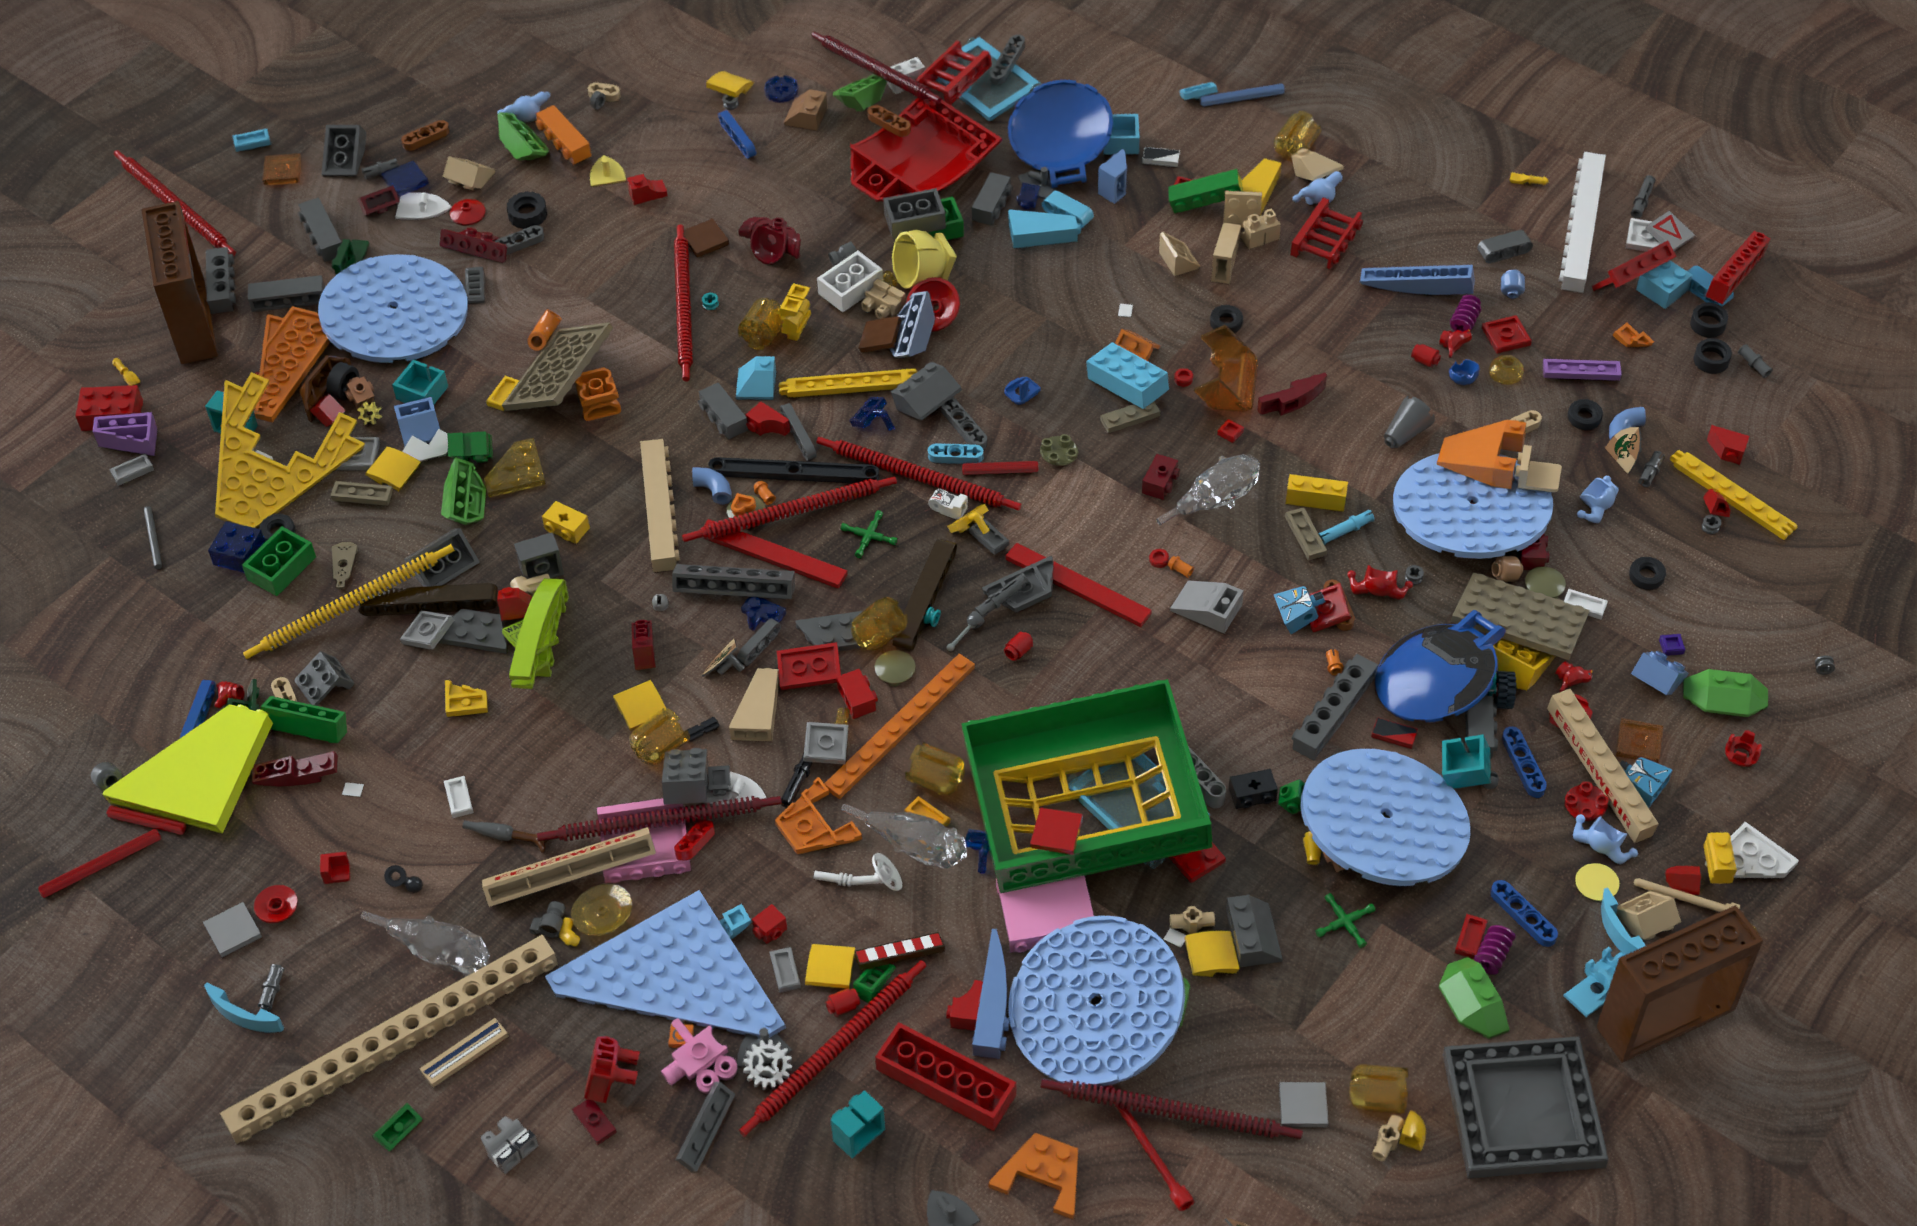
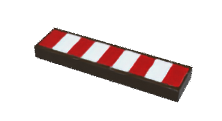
(899, 951)

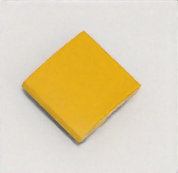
(729, 84)
(393, 468)
(639, 704)
(1211, 953)
(830, 966)

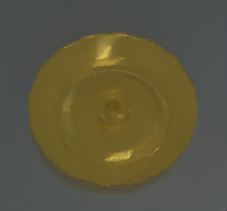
(601, 909)

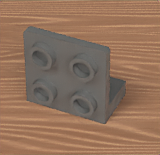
(321, 677)

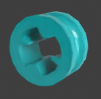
(710, 296)
(932, 616)

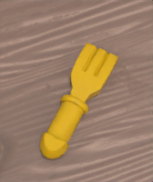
(1522, 178)
(129, 376)

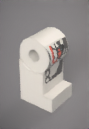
(948, 504)

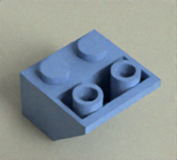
(1113, 177)
(417, 420)
(1659, 672)

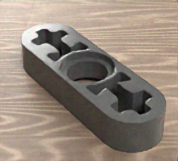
(523, 234)
(759, 642)

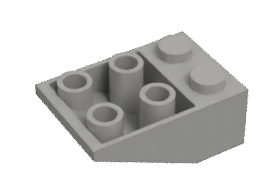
(1209, 603)

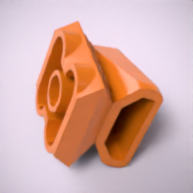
(597, 394)

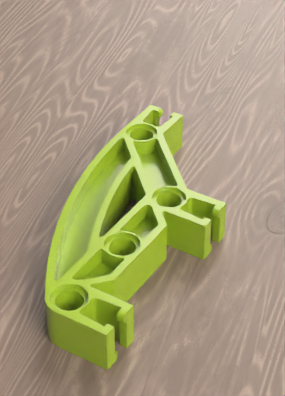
(538, 633)

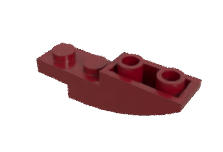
(1300, 394)
(295, 772)

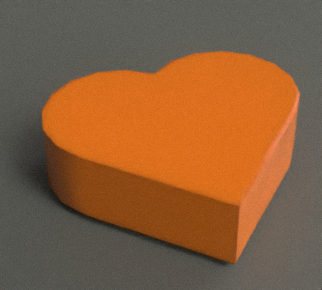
(742, 504)

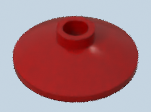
(467, 212)
(273, 897)

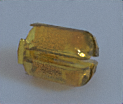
(1296, 134)
(761, 323)
(878, 624)
(658, 736)
(935, 769)
(1379, 1088)

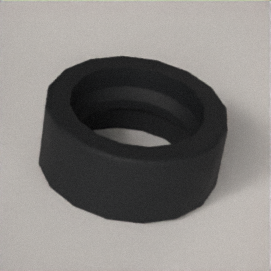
(1709, 330)
(1712, 345)
(339, 378)

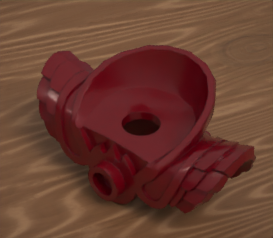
(770, 238)

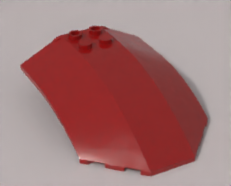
(934, 154)

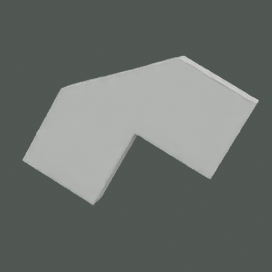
(422, 451)

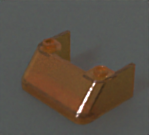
(1237, 372)

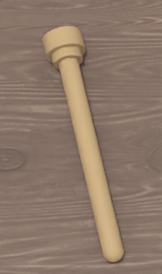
(1682, 895)

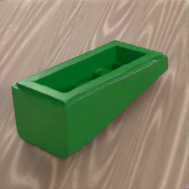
(867, 991)

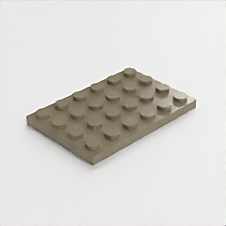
(557, 367)
(1526, 615)

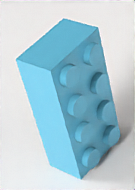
(1127, 375)

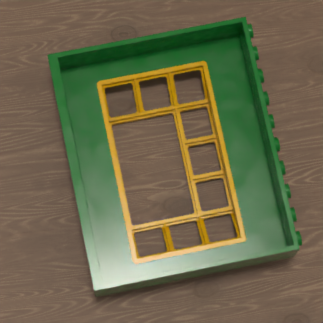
(1077, 738)

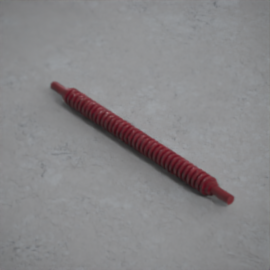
(876, 67)
(563, 833)
(1274, 1129)

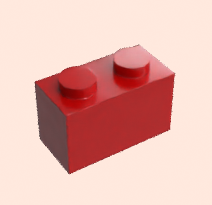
(856, 693)

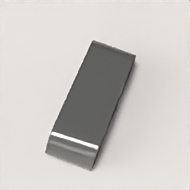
(1505, 246)

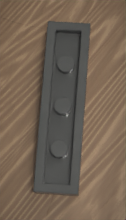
(705, 1127)

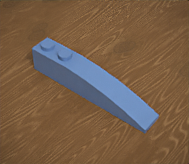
(1422, 279)
(991, 1015)

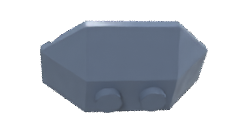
(915, 326)

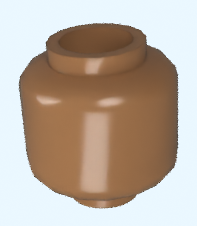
(1507, 568)

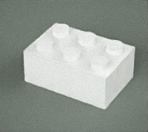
(848, 281)

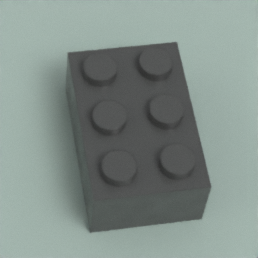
(914, 212)
(685, 776)

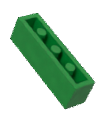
(1203, 190)
(306, 719)

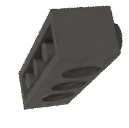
(219, 280)

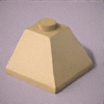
(1313, 165)

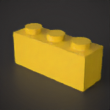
(1316, 492)

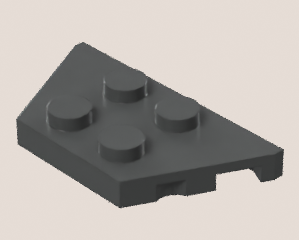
(1040, 586)
(830, 630)
(476, 631)

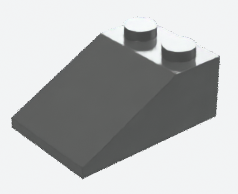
(343, 150)

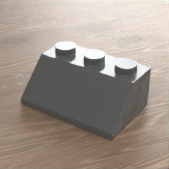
(925, 391)
(449, 565)
(1252, 931)

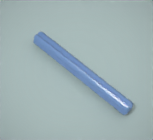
(1240, 95)

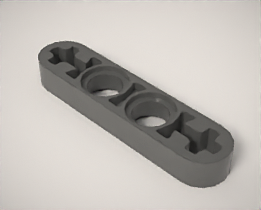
(1011, 60)
(965, 422)
(798, 432)

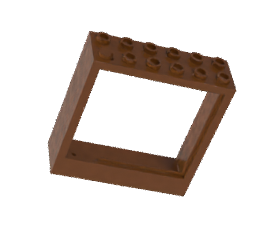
(179, 282)
(1678, 983)

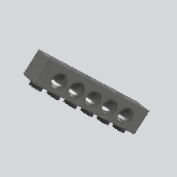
(733, 581)
(1334, 707)

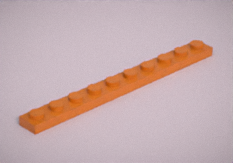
(899, 726)

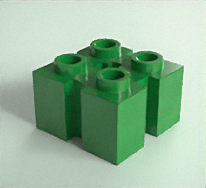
(470, 446)

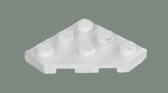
(1758, 855)

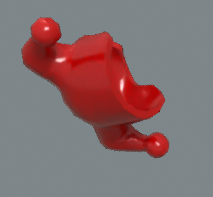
(1378, 583)

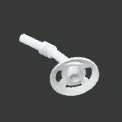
(882, 874)

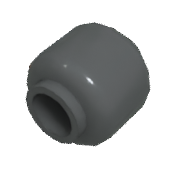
(105, 775)

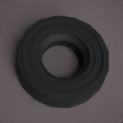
(1227, 310)
(1585, 423)
(276, 520)
(1644, 582)

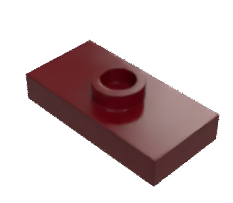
(594, 1121)

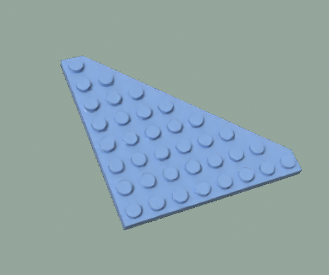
(673, 969)

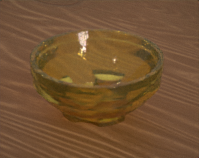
(1506, 374)

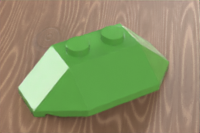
(861, 93)
(520, 138)
(463, 493)
(1726, 692)
(1474, 998)

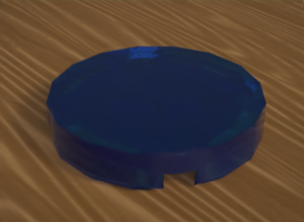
(781, 88)

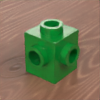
(1291, 795)

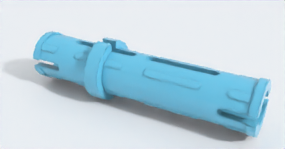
(1353, 523)

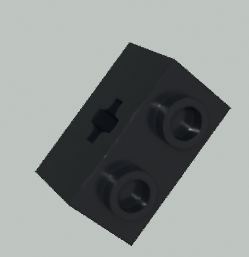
(1253, 788)

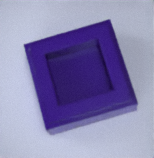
(1672, 644)

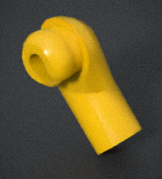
(566, 933)

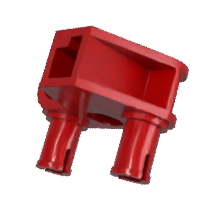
(604, 1070)

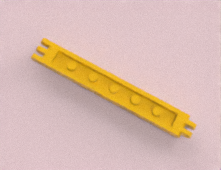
(844, 383)
(1734, 494)

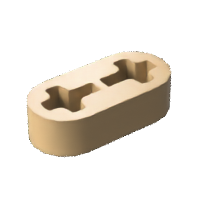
(611, 92)
(1531, 424)
(288, 693)

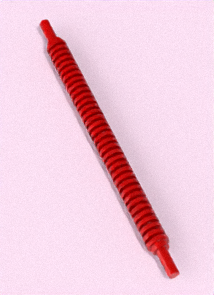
(167, 196)
(683, 304)
(918, 473)
(790, 508)
(832, 1048)

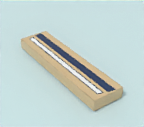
(464, 1052)

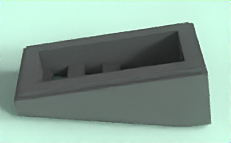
(471, 276)

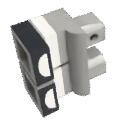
(509, 1144)

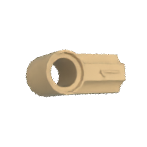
(528, 585)

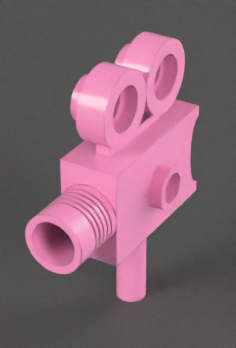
(697, 1056)

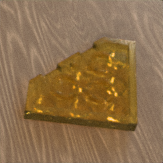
(516, 470)

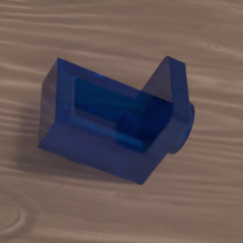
(1028, 195)

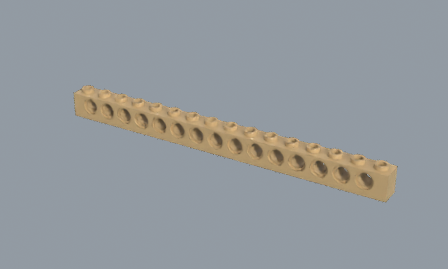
(379, 1037)

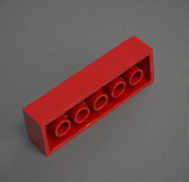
(946, 1076)

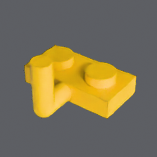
(974, 515)

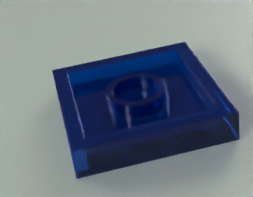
(405, 178)

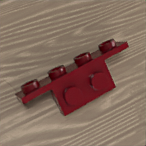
(474, 243)

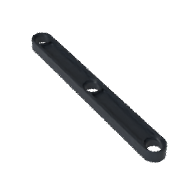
(780, 470)

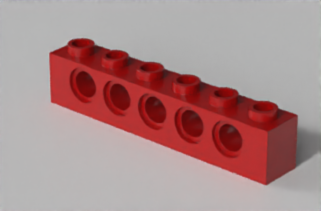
(1738, 267)

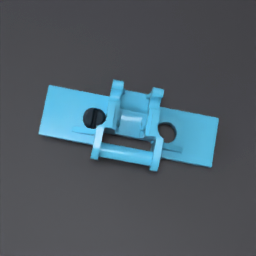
(1592, 991)

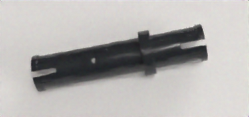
(801, 772)

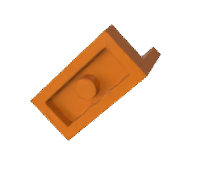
(1136, 344)

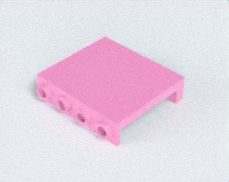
(663, 838)
(1042, 909)

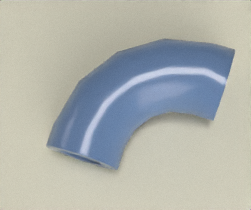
(1627, 418)
(715, 482)

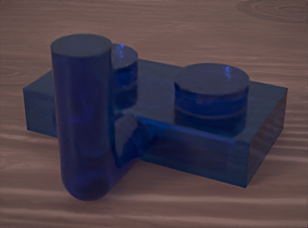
(872, 408)
(760, 610)
(978, 841)

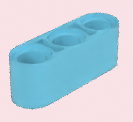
(1062, 204)

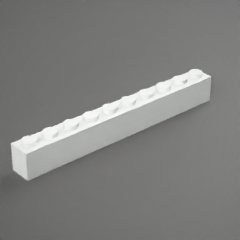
(1583, 222)

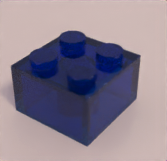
(235, 545)

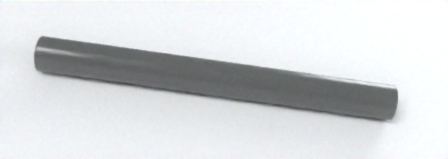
(153, 537)

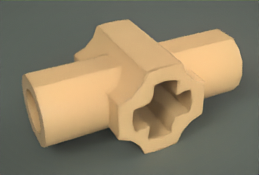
(1192, 920)
(1384, 1144)

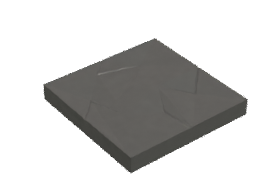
(1524, 1107)

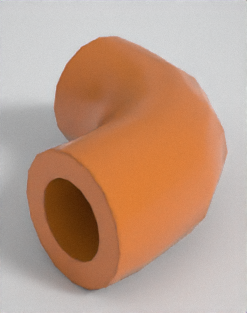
(543, 330)

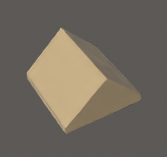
(1176, 255)

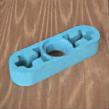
(949, 448)

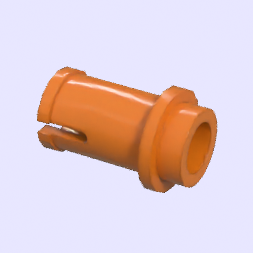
(761, 489)
(1180, 566)
(1334, 664)

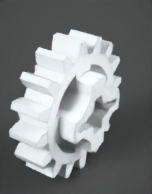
(761, 1057)

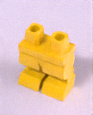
(795, 311)

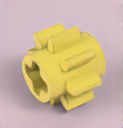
(367, 418)

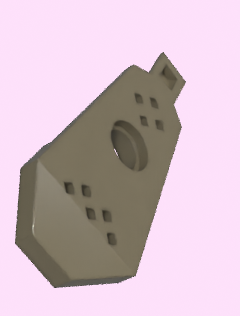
(343, 554)

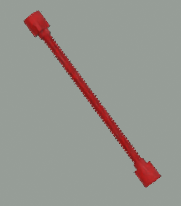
(1179, 1194)

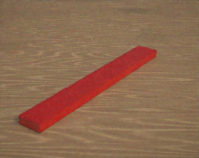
(782, 557)
(1084, 587)

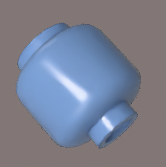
(1512, 283)

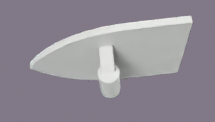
(421, 206)
(740, 787)

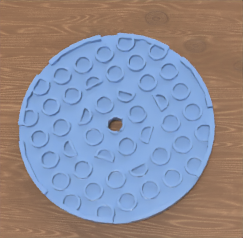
(359, 317)
(1439, 515)
(1346, 808)
(1122, 1033)

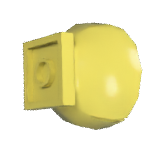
(920, 257)

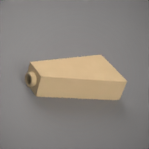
(1225, 253)
(757, 710)

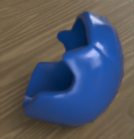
(1464, 373)

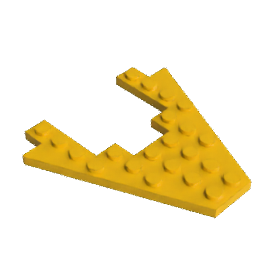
(257, 486)

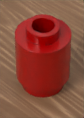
(1426, 355)
(1018, 646)
(842, 1002)

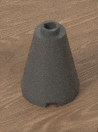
(1408, 422)

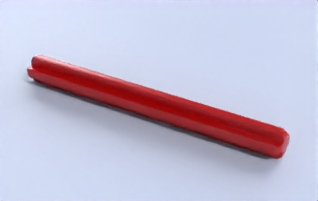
(99, 863)

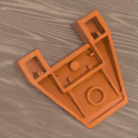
(1478, 451)

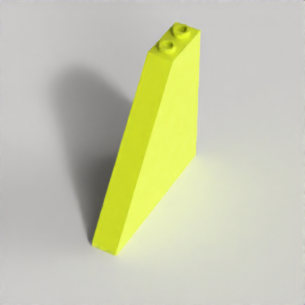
(199, 773)

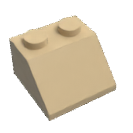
(467, 172)
(1649, 914)

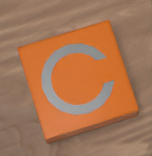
(675, 1038)

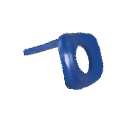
(1024, 384)

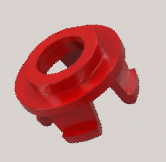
(1745, 742)

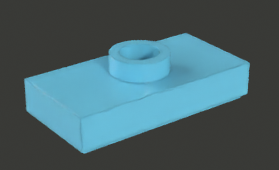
(1198, 91)
(251, 140)

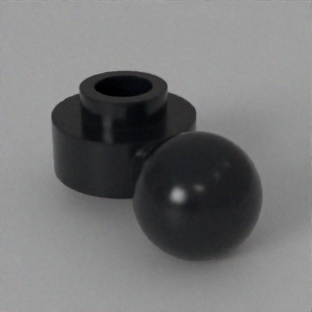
(413, 883)

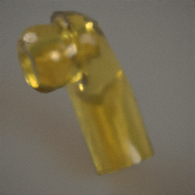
(889, 277)

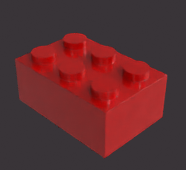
(106, 402)

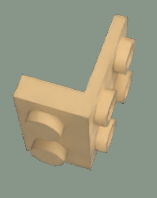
(1536, 475)

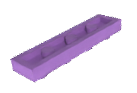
(1581, 369)

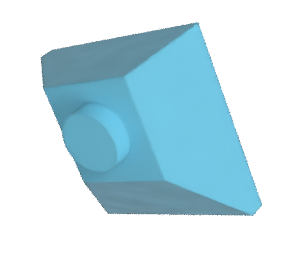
(757, 379)

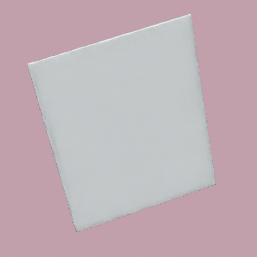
(1125, 310)
(352, 789)
(1175, 937)

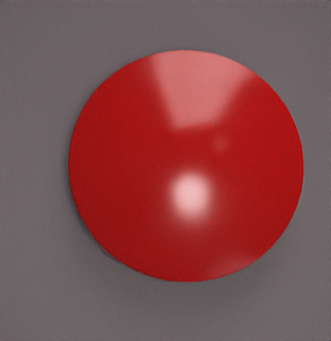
(1586, 800)

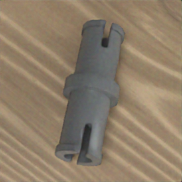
(379, 168)
(1755, 360)
(1651, 468)
(271, 987)

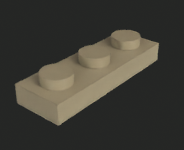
(1128, 416)
(361, 493)
(1306, 533)

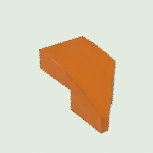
(1631, 338)

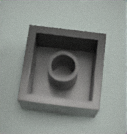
(539, 557)

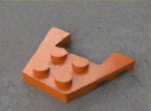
(807, 829)
(1046, 1163)

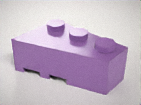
(127, 432)

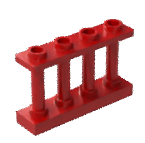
(960, 83)
(1315, 222)

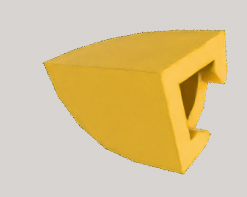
(1413, 1132)

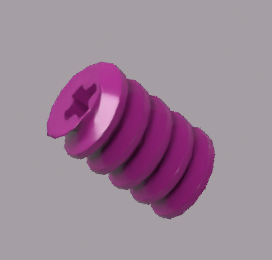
(1466, 313)
(1494, 948)

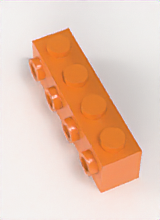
(563, 135)

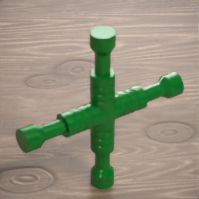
(869, 534)
(1345, 920)

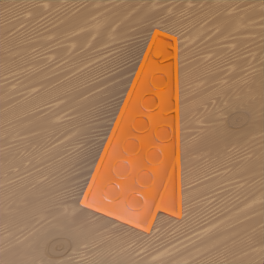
(287, 356)

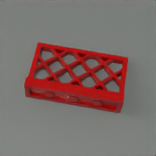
(1638, 265)

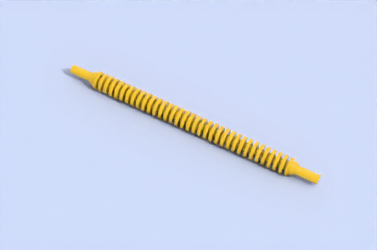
(266, 644)

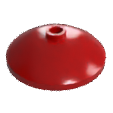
(943, 295)

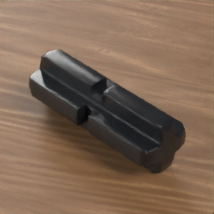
(705, 727)

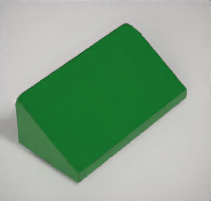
(397, 1127)

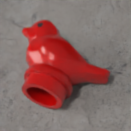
(1454, 340)
(1572, 675)
(228, 690)

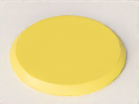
(1594, 878)

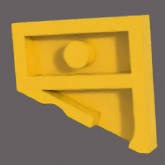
(464, 700)

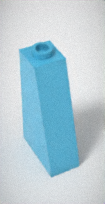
(1040, 228)

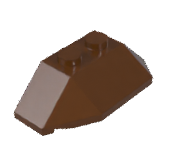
(315, 385)

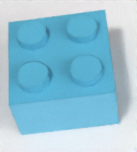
(1124, 134)
(1664, 283)

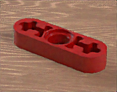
(694, 840)

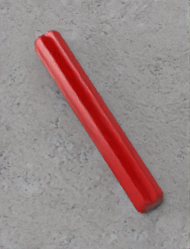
(1000, 467)
(146, 820)

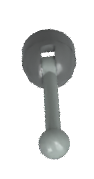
(974, 621)

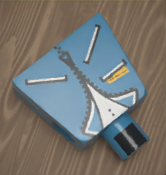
(1298, 607)
(1647, 777)

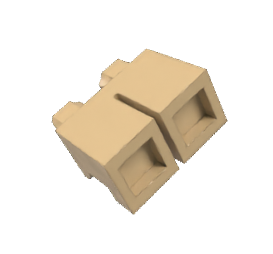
(1261, 229)
(884, 299)

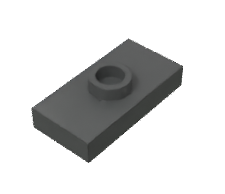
(992, 540)

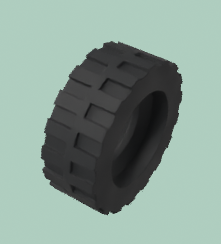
(522, 200)

